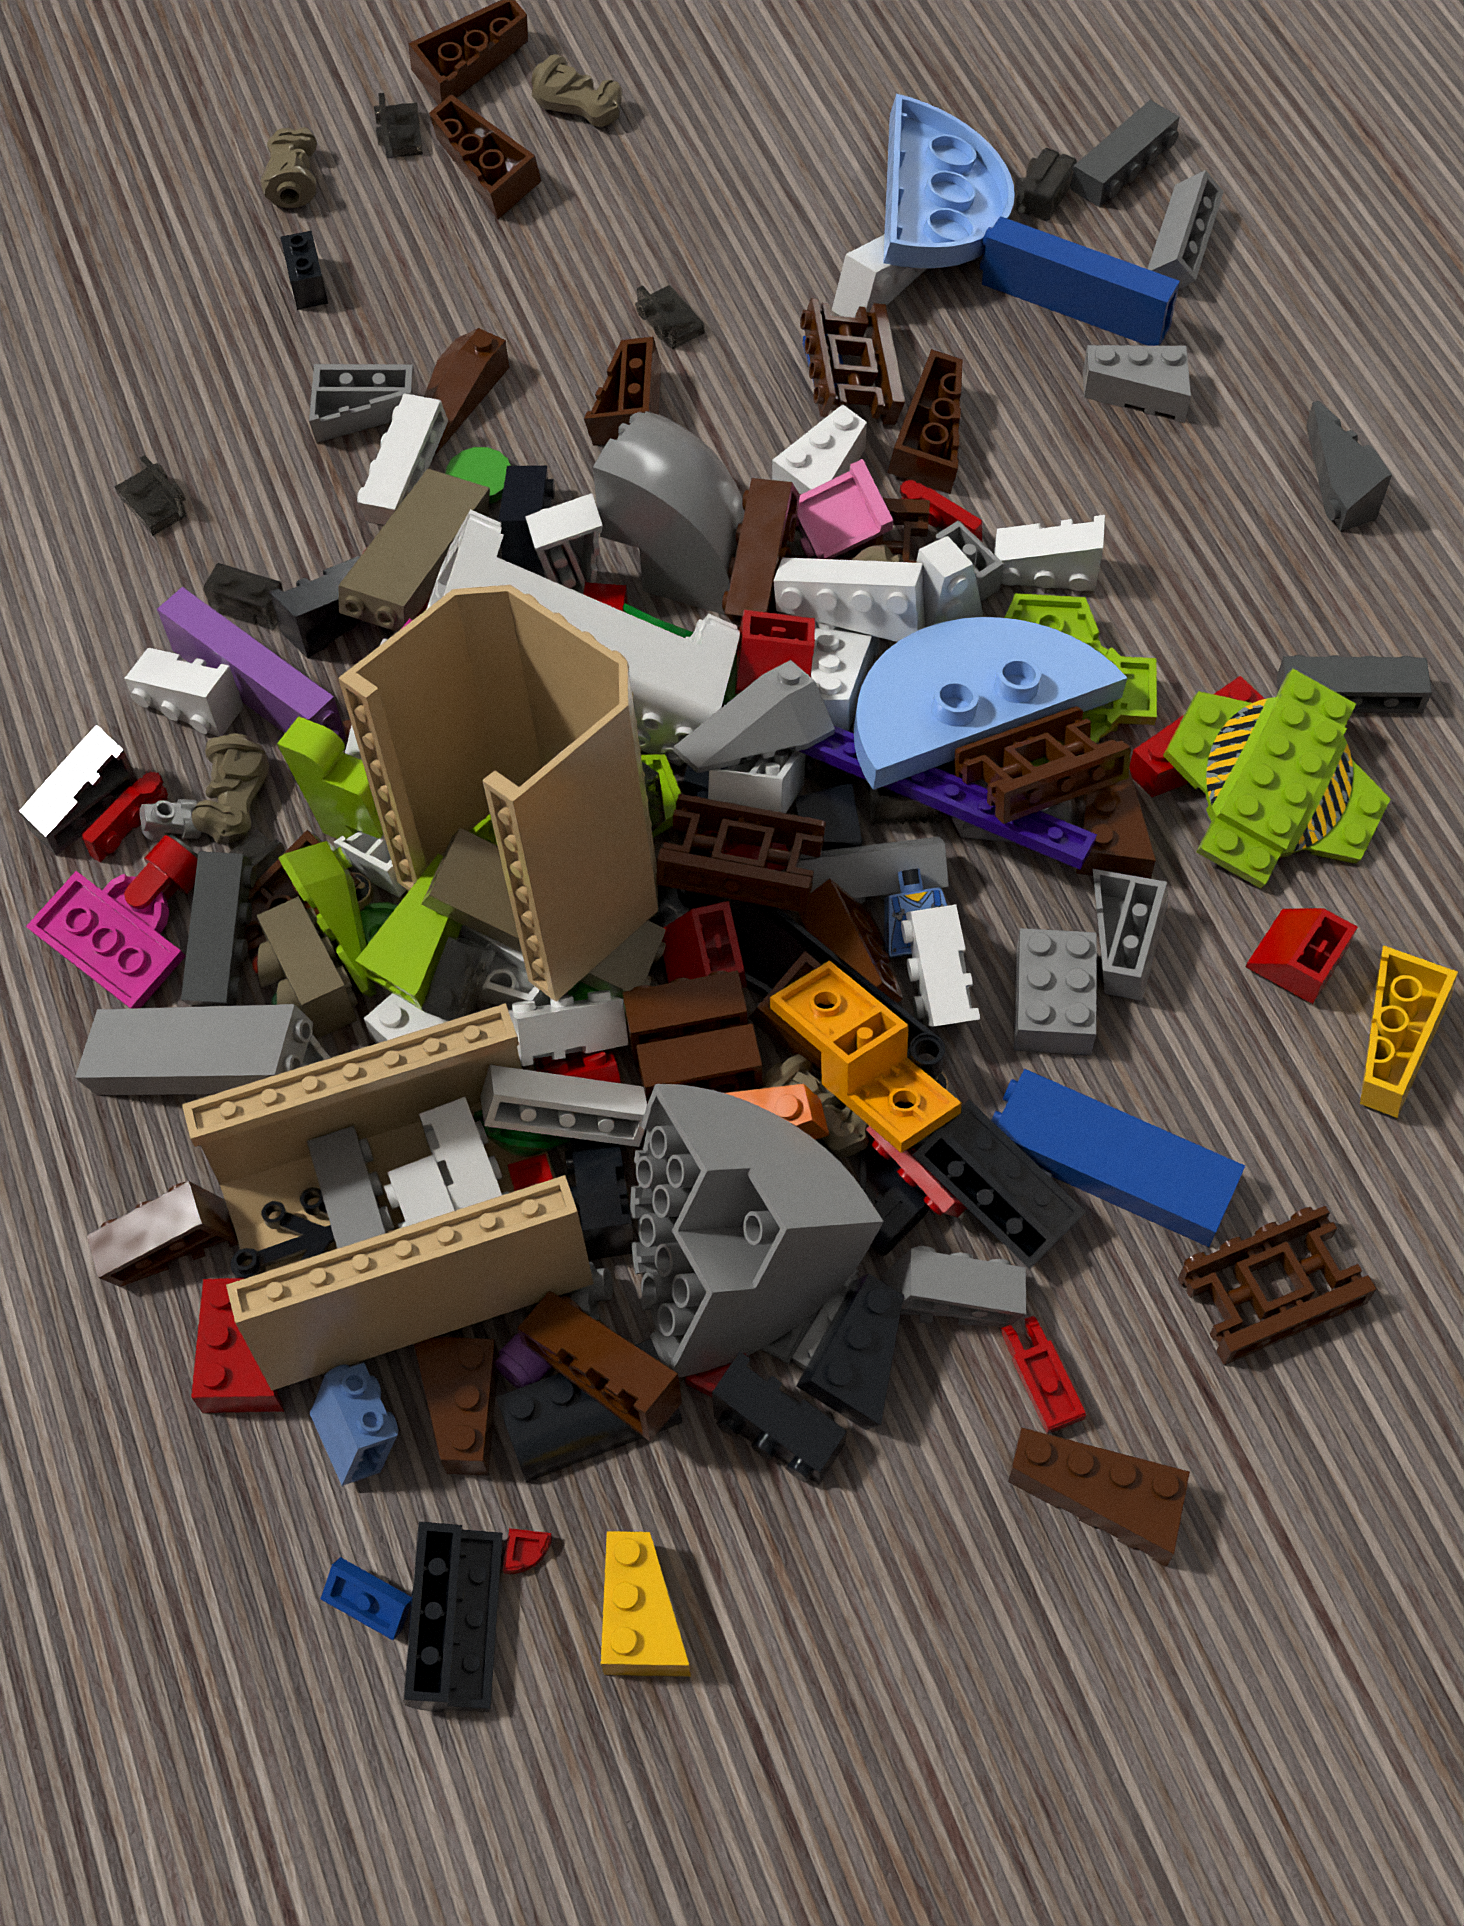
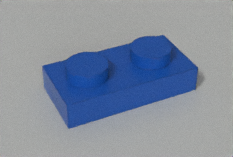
(366, 1598)

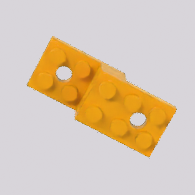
(865, 1056)

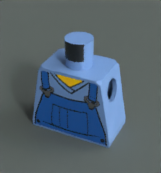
(897, 905)

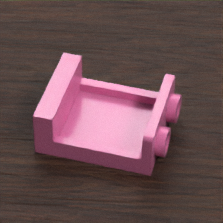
(842, 514)

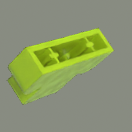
(330, 780)

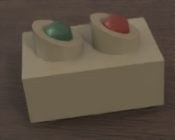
(308, 965)

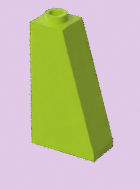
(409, 944)

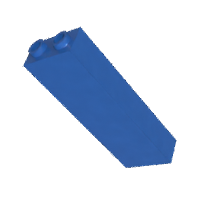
(1078, 282)
(1119, 1157)

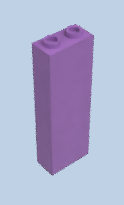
(261, 676)

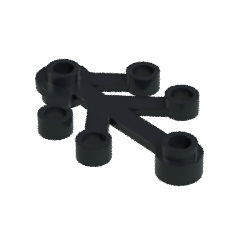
(313, 1238)

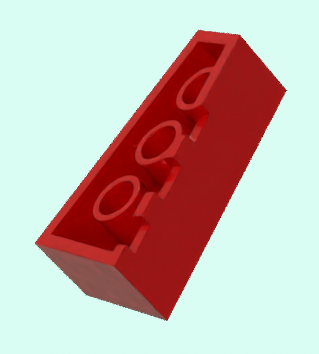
(1149, 765)

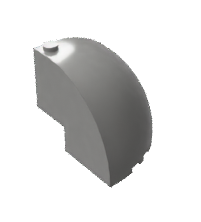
(675, 504)
(737, 1226)

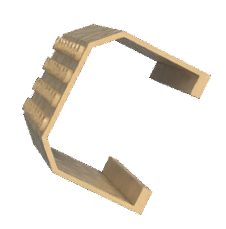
(525, 721)
(403, 1282)

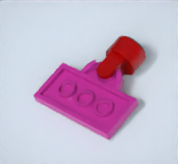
(118, 929)

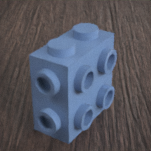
(353, 1422)

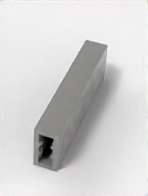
(191, 1048)

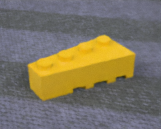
(1404, 1019)

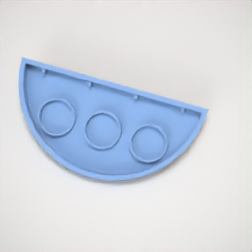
(940, 188)
(967, 685)

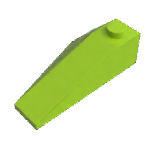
(326, 884)

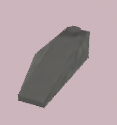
(1349, 475)

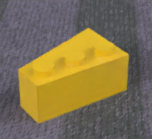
(638, 1616)

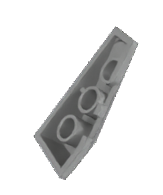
(767, 716)

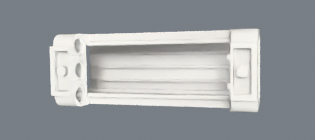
(671, 677)

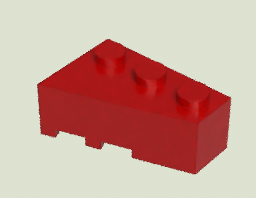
(224, 1367)

